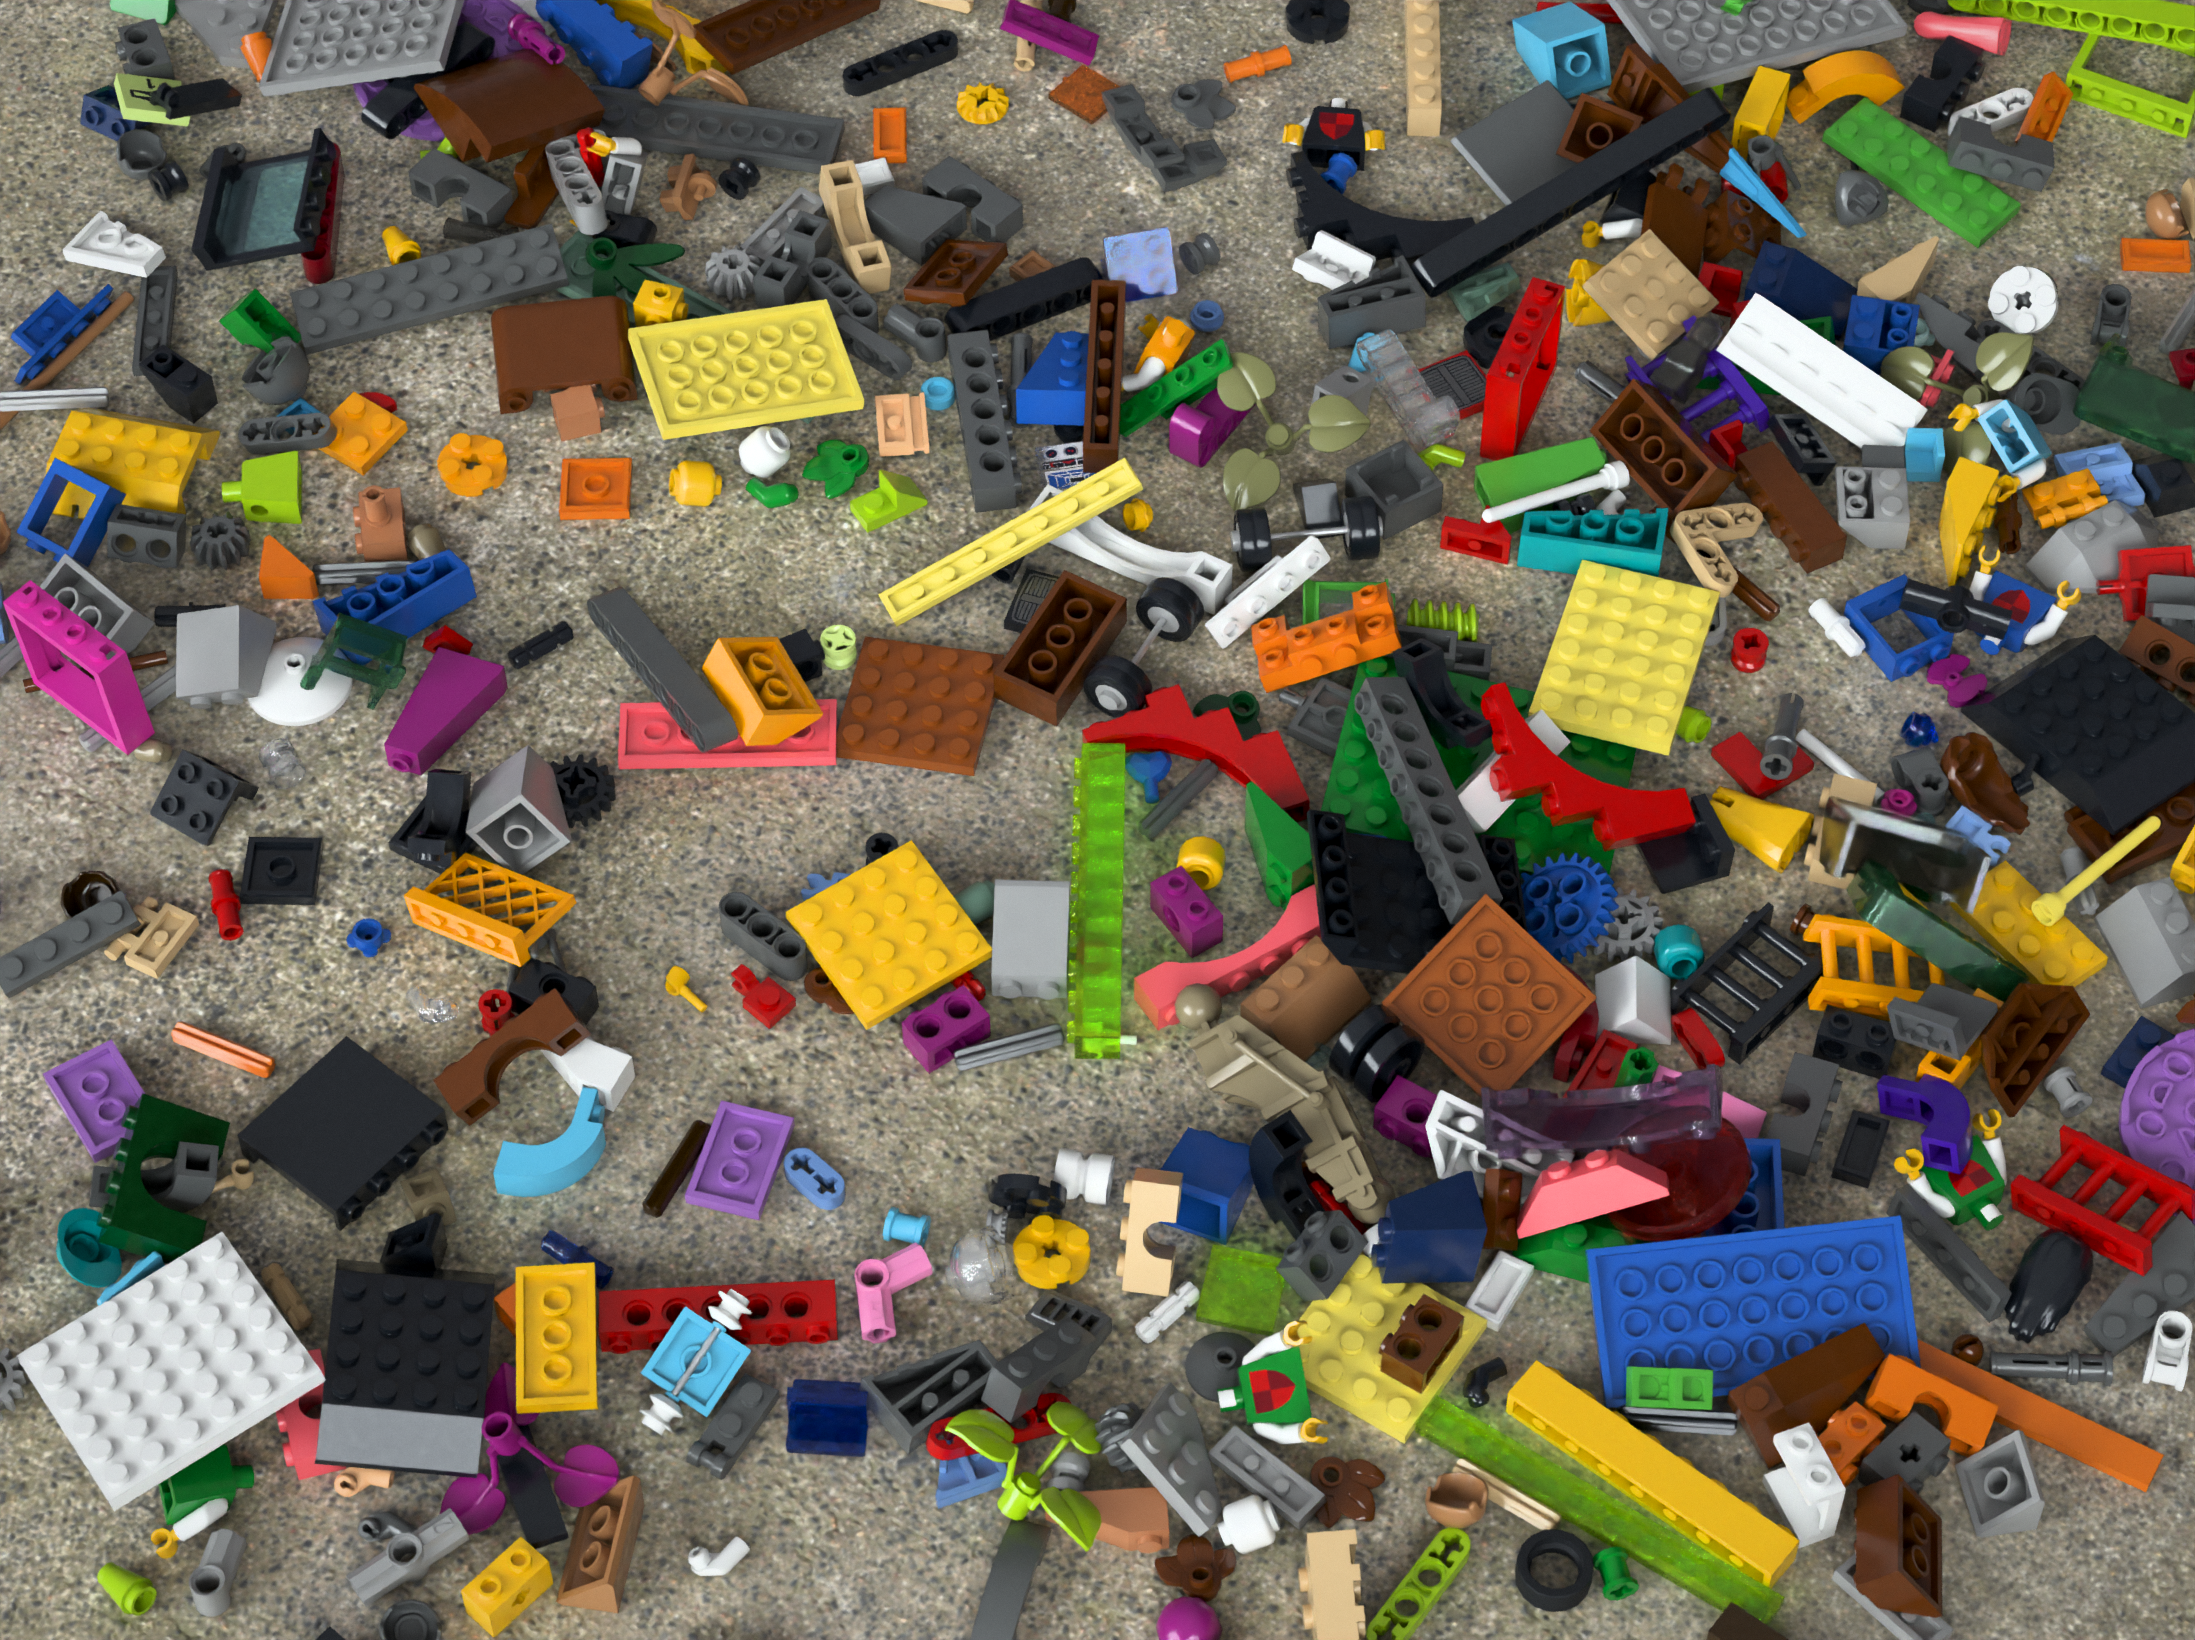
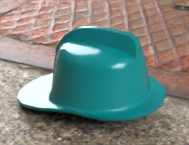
(82, 1254)

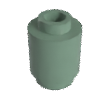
(977, 901)

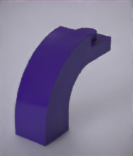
(1939, 1106)

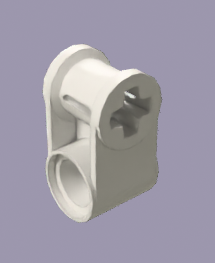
(2168, 1357)

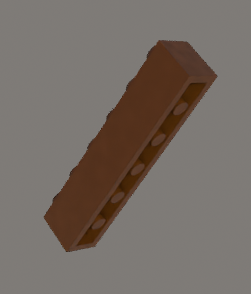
(1104, 375)

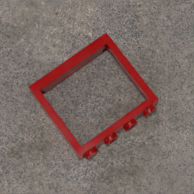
(1527, 347)

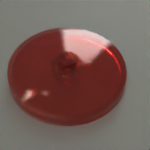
(1704, 1187)

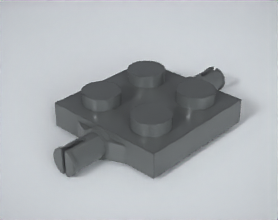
(1318, 715)

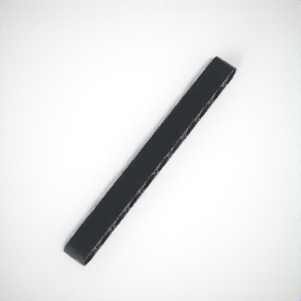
(1570, 192)

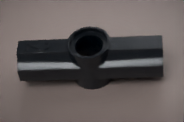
(1955, 609)

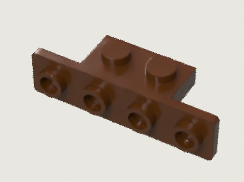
(534, 189)

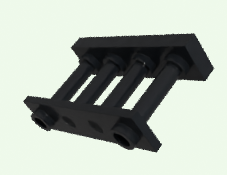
(1767, 1014)

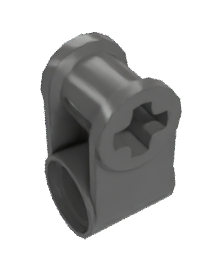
(2112, 315)
(1923, 777)

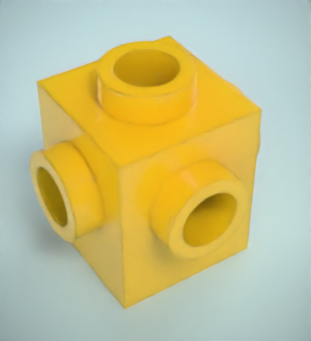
(659, 304)

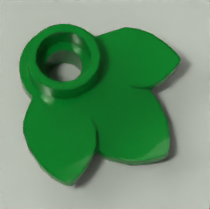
(836, 466)

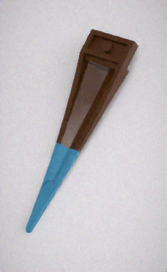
(1652, 90)

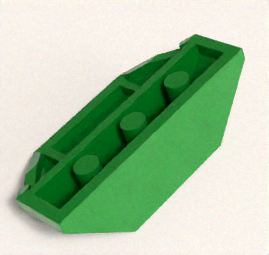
(1563, 1248)

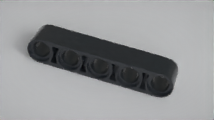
(400, 104)
(1026, 300)

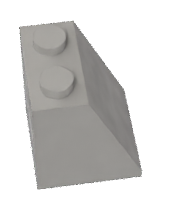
(221, 655)
(518, 812)
(1030, 939)

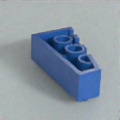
(600, 40)
(403, 600)

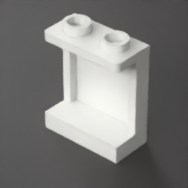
(1807, 1488)

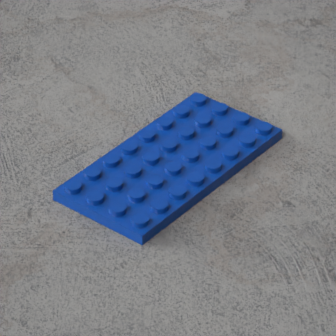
(1748, 1299)

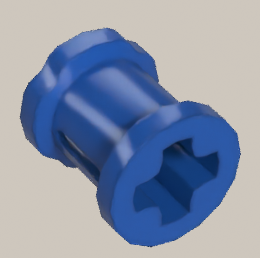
(1340, 169)

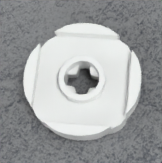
(2020, 281)

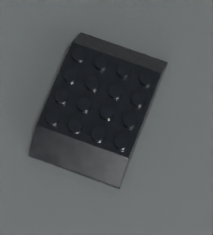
(2098, 727)
(406, 1369)

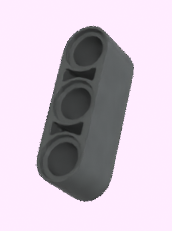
(843, 294)
(770, 950)

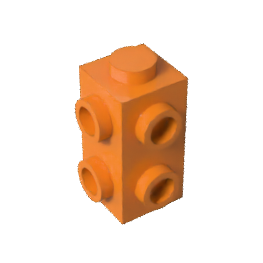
(1851, 1438)

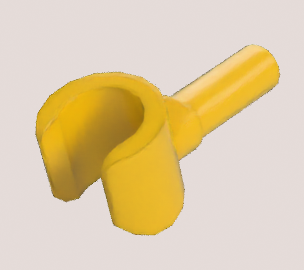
(675, 985)

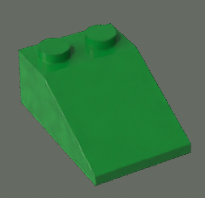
(1278, 847)

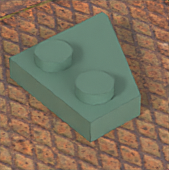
(1484, 290)

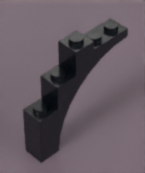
(1371, 231)

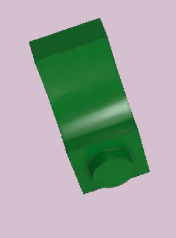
(257, 322)

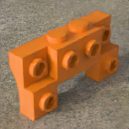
(1326, 644)

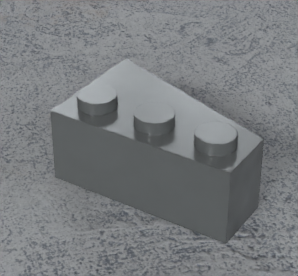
(1375, 304)

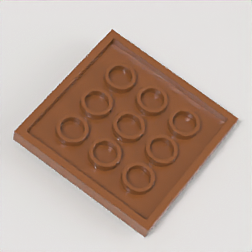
(918, 706)
(1489, 999)

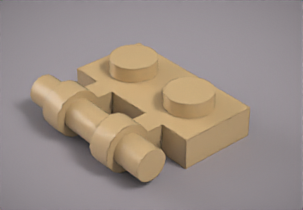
(159, 942)

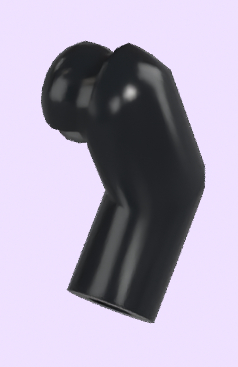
(1478, 1380)

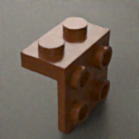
(1737, 224)

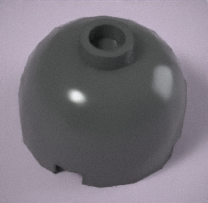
(279, 374)

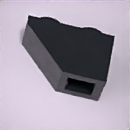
(180, 383)

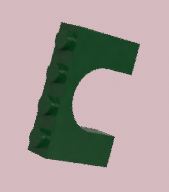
(132, 1216)

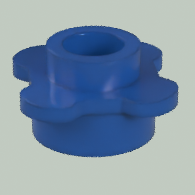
(365, 929)

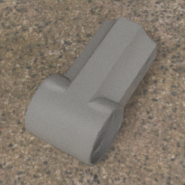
(217, 1571)

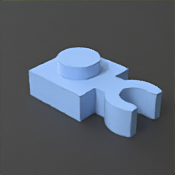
(1979, 832)

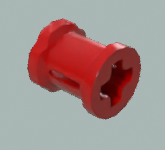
(491, 1012)

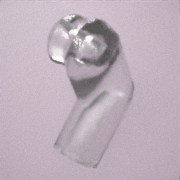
(431, 1009)

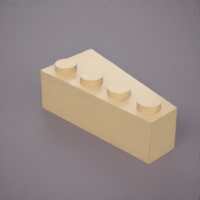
(1332, 1586)

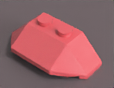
(1589, 1189)

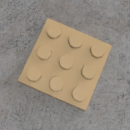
(1649, 294)

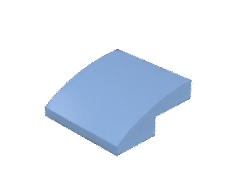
(2110, 469)

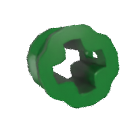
(1615, 1573)

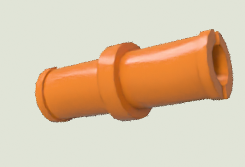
(1257, 63)

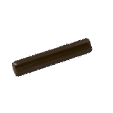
(676, 1169)

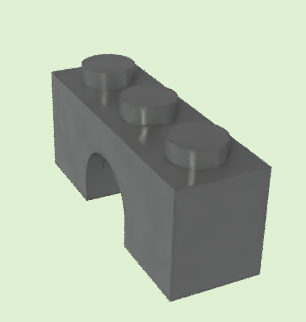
(1977, 151)
(443, 177)
(994, 212)
(784, 279)
(1810, 1088)
(1053, 1356)

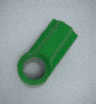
(1637, 1068)

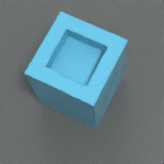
(1924, 454)

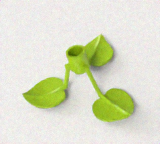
(1022, 1493)

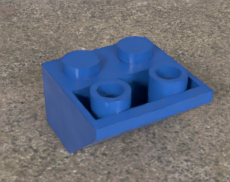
(1878, 328)

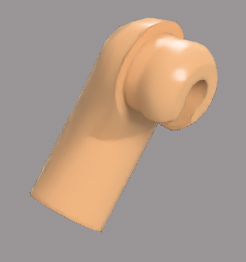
(357, 1479)

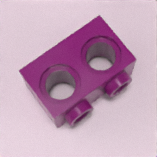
(947, 1031)

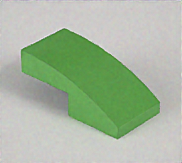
(1669, 1388)

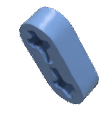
(819, 1173)

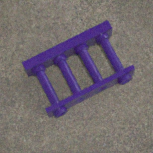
(1732, 386)

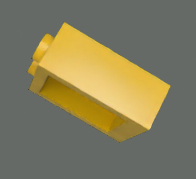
(1761, 108)

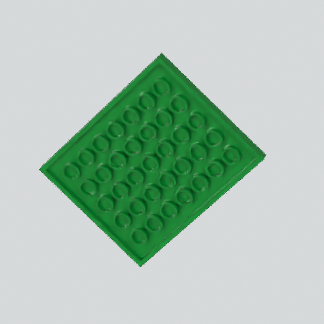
(1364, 795)

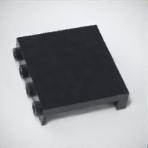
(345, 1131)

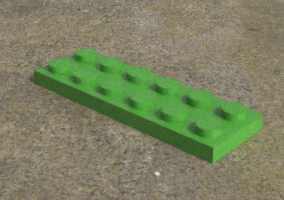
(1920, 172)

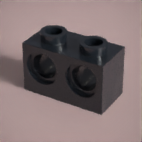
(1855, 1042)

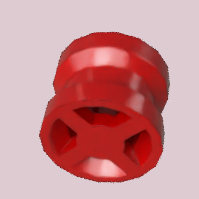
(1749, 659)

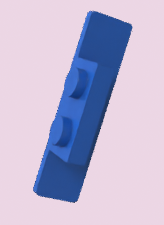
(51, 326)

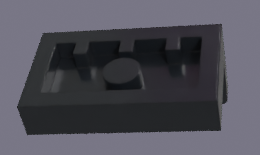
(1802, 446)

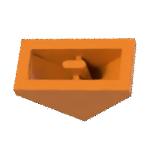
(283, 574)

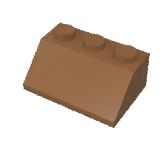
(1306, 1000)

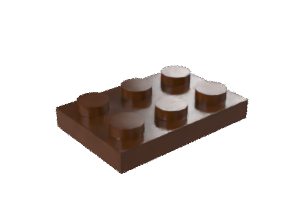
(955, 272)

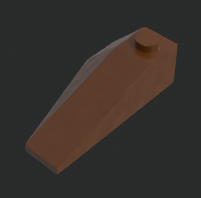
(1804, 1389)

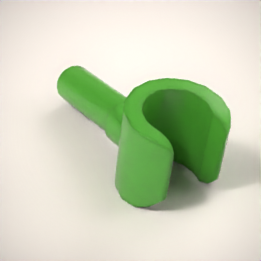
(1734, 6)

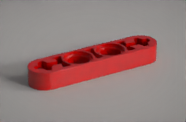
(959, 1448)

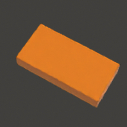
(890, 134)
(2155, 255)

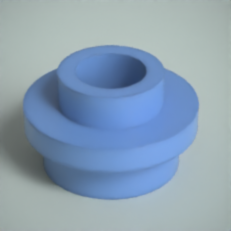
(1206, 316)

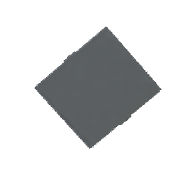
(1519, 143)

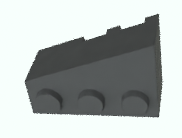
(927, 1391)

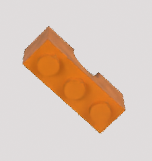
(1962, 1414)

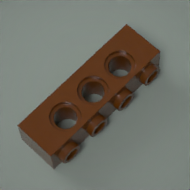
(2149, 638)

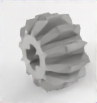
(732, 272)

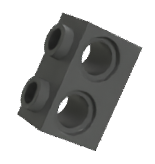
(144, 50)
(147, 530)
(1321, 1255)

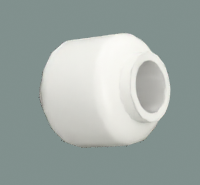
(764, 451)
(1249, 1524)

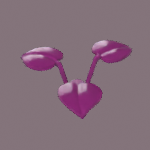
(582, 1480)

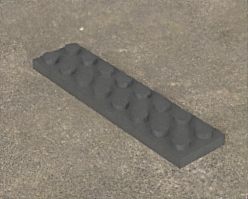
(721, 129)
(429, 289)

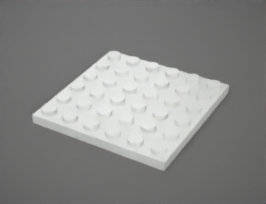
(169, 1370)

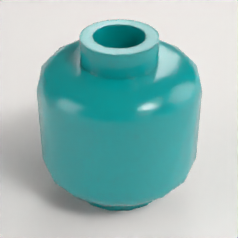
(1678, 951)

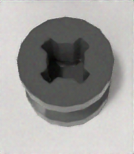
(1199, 253)

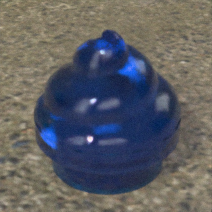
(1919, 730)

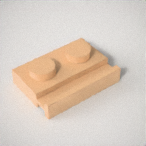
(901, 424)

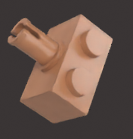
(381, 524)

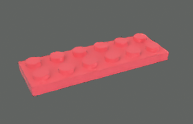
(655, 741)

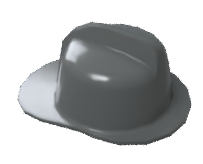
(2047, 402)

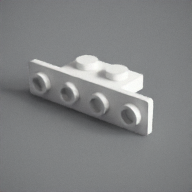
(1266, 590)

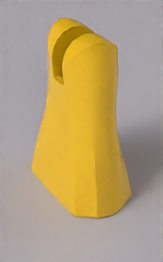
(1762, 827)

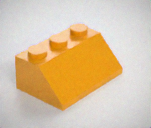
(760, 689)

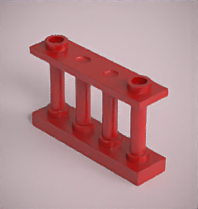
(2101, 1231)

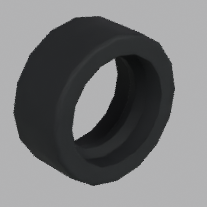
(1554, 1598)

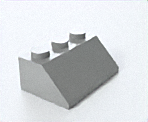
(97, 603)
(2152, 942)

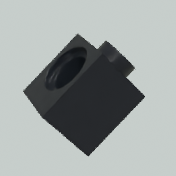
(804, 654)

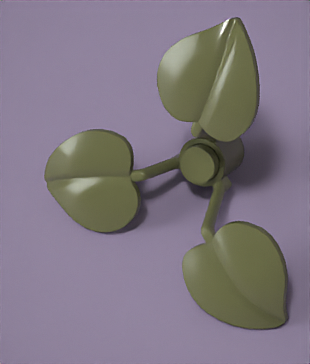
(1999, 356)
(1250, 477)

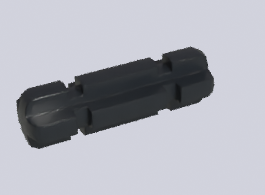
(540, 645)

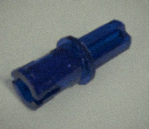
(569, 1253)

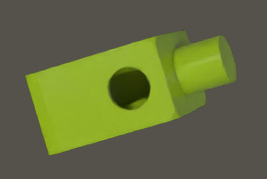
(269, 489)

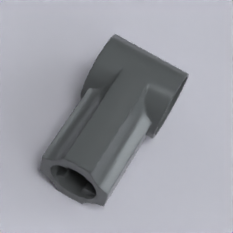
(922, 333)

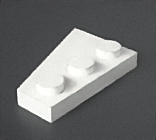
(114, 248)

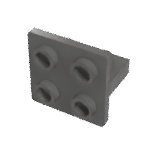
(2172, 604)

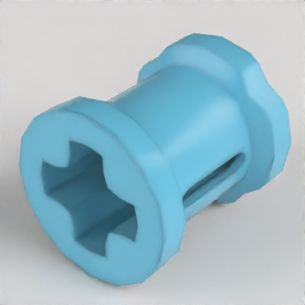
(906, 1227)

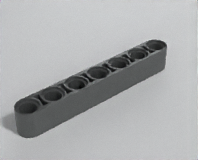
(662, 669)

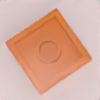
(595, 488)

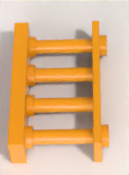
(1862, 996)

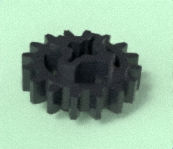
(584, 789)

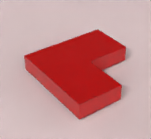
(1742, 763)

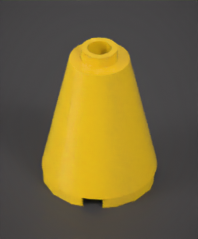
(1580, 306)

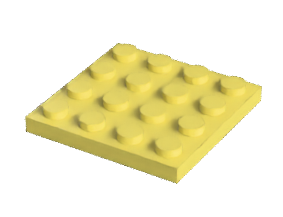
(1345, 1344)

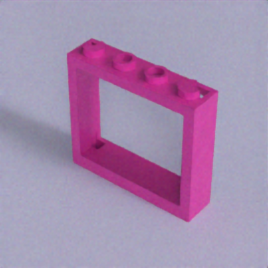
(110, 702)

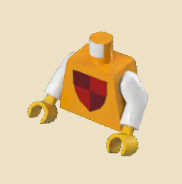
(1165, 351)

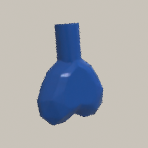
(1149, 770)

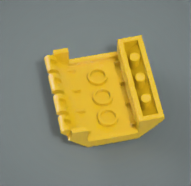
(133, 454)

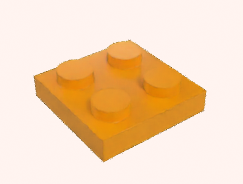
(363, 433)

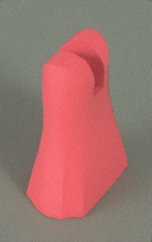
(1987, 33)

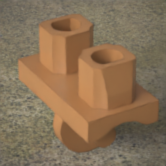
(688, 188)

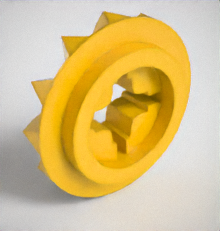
(988, 111)

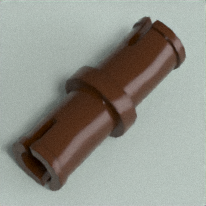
(2008, 523)

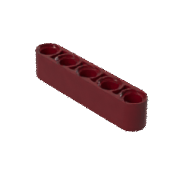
(321, 263)

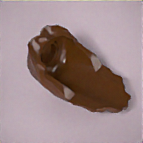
(1982, 783)

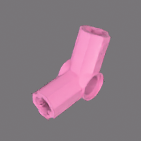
(892, 1275)

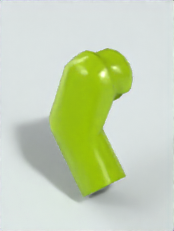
(1441, 453)

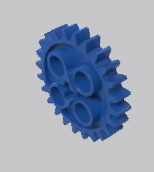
(1568, 904)

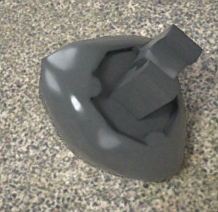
(1859, 198)

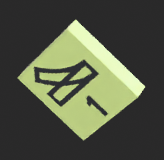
(135, 95)

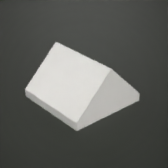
(1634, 1002)

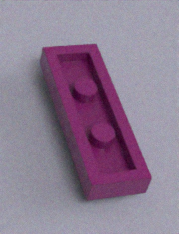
(1049, 32)

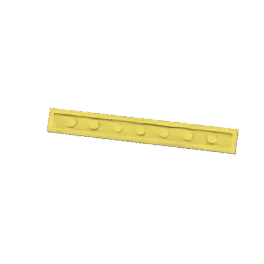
(1010, 541)

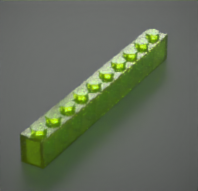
(1099, 903)

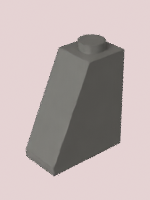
(914, 221)

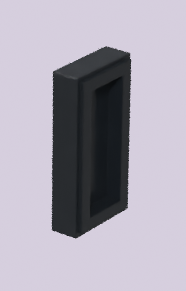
(1860, 1149)

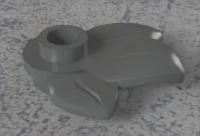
(1202, 103)

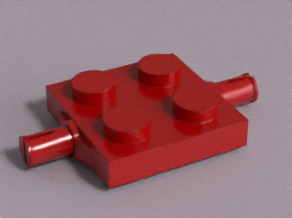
(2134, 569)

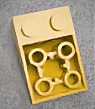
(1965, 513)

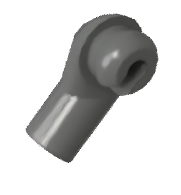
(383, 1526)

